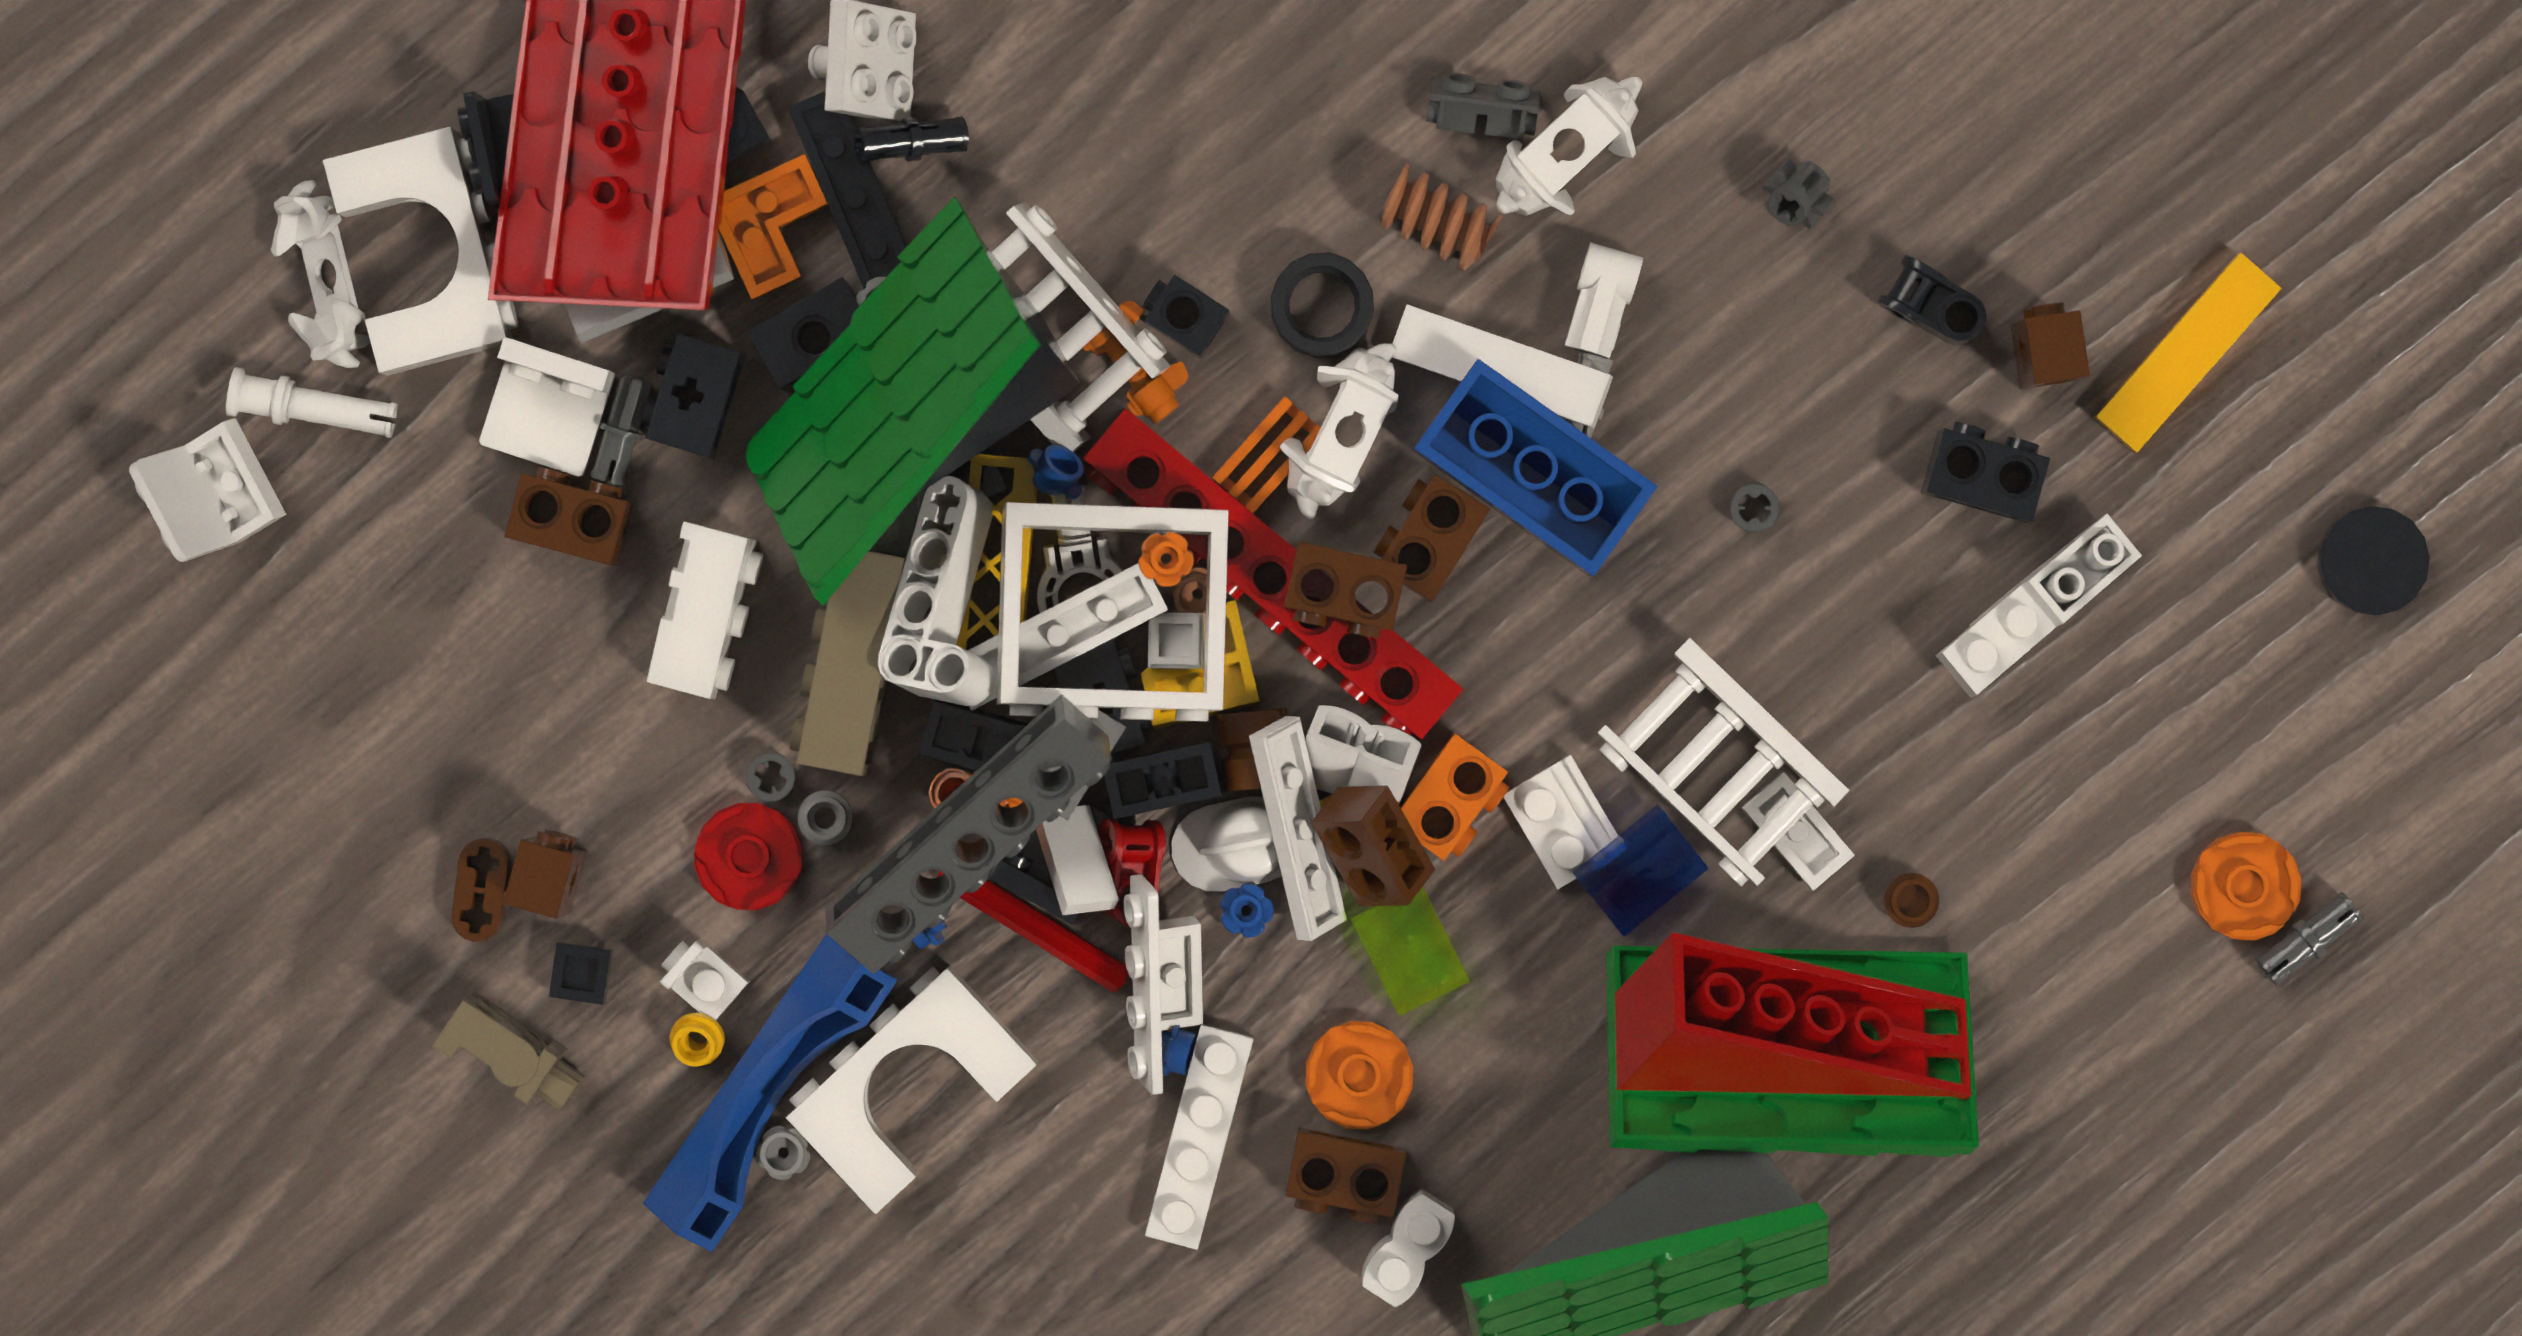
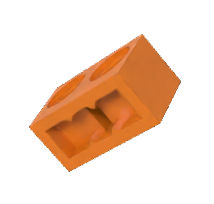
(1438, 789)

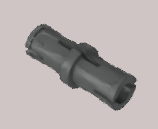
(2309, 939)

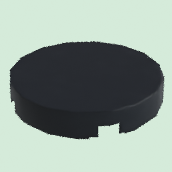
(2373, 560)

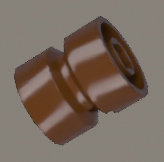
(1234, 730)

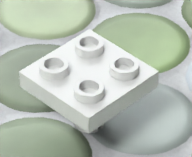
(867, 61)

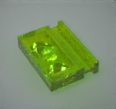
(1410, 952)

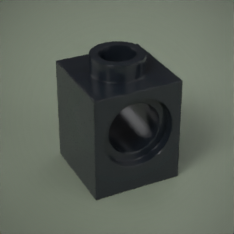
(1201, 334)

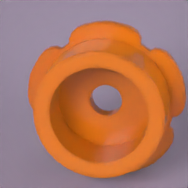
(1152, 566)

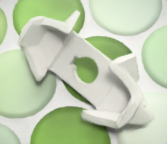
(1600, 114)
(316, 232)
(1329, 467)

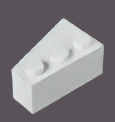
(704, 611)

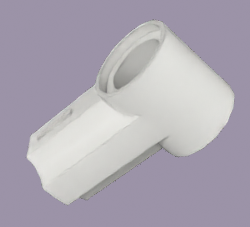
(1605, 289)

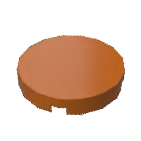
(2245, 885)
(1359, 1074)

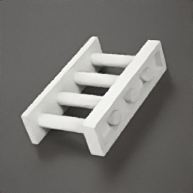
(1065, 421)
(1734, 712)

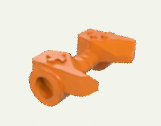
(1147, 396)

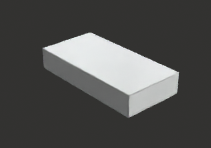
(1077, 863)

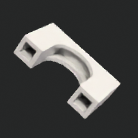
(434, 172)
(838, 1114)

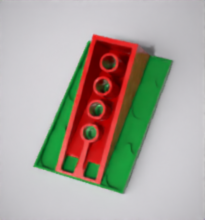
(1789, 1050)

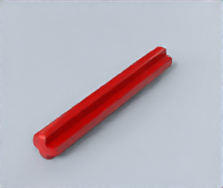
(1048, 935)

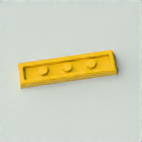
(2187, 352)

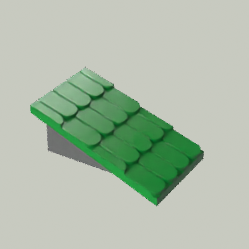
(1666, 1251)

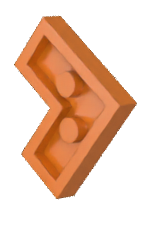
(753, 222)

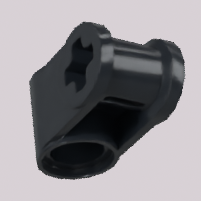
(1931, 301)

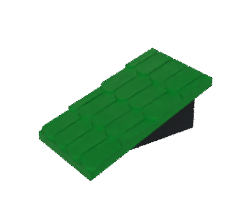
(904, 396)

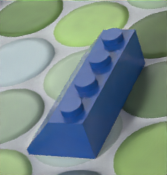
(1535, 468)

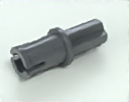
(621, 429)

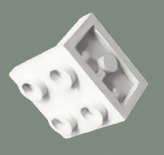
(546, 407)

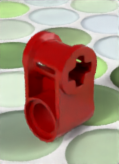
(1132, 852)

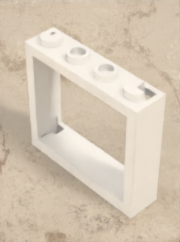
(1132, 704)

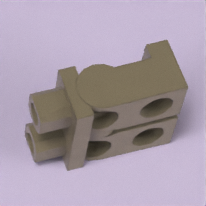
(512, 1050)

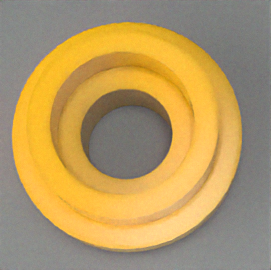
(688, 1050)

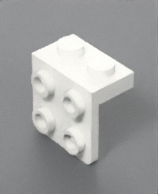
(207, 492)

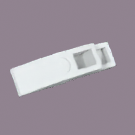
(2038, 605)

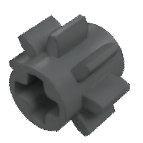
(1798, 193)

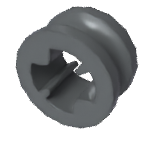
(1754, 524)
(754, 782)

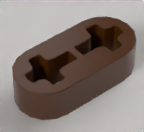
(467, 889)

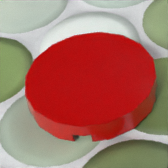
(748, 856)

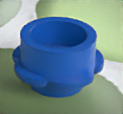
(1251, 896)
(1177, 1050)

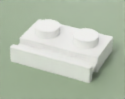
(1560, 819)

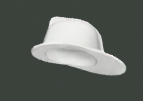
(1226, 845)

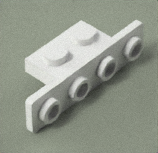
(1165, 977)

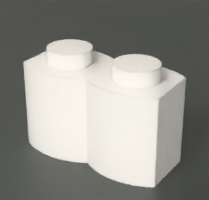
(1354, 753)
(1416, 1235)

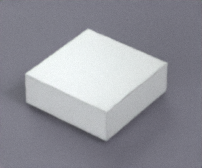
(1176, 641)

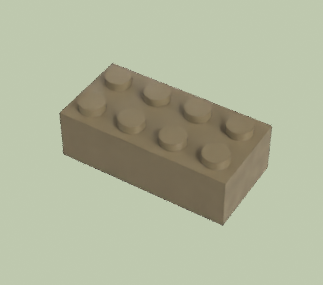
(846, 681)

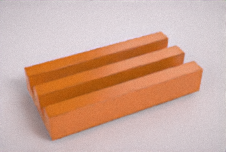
(1237, 490)

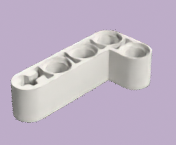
(967, 513)

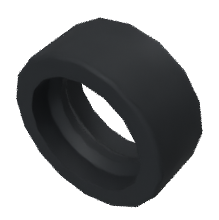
(1336, 266)

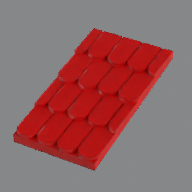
(608, 133)

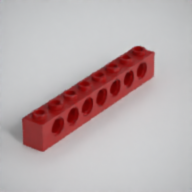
(1431, 688)

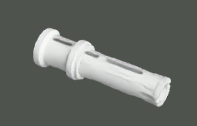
(283, 400)

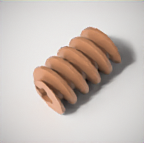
(1438, 218)

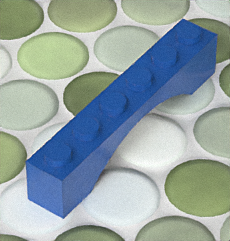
(709, 1173)

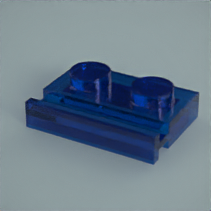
(1640, 870)

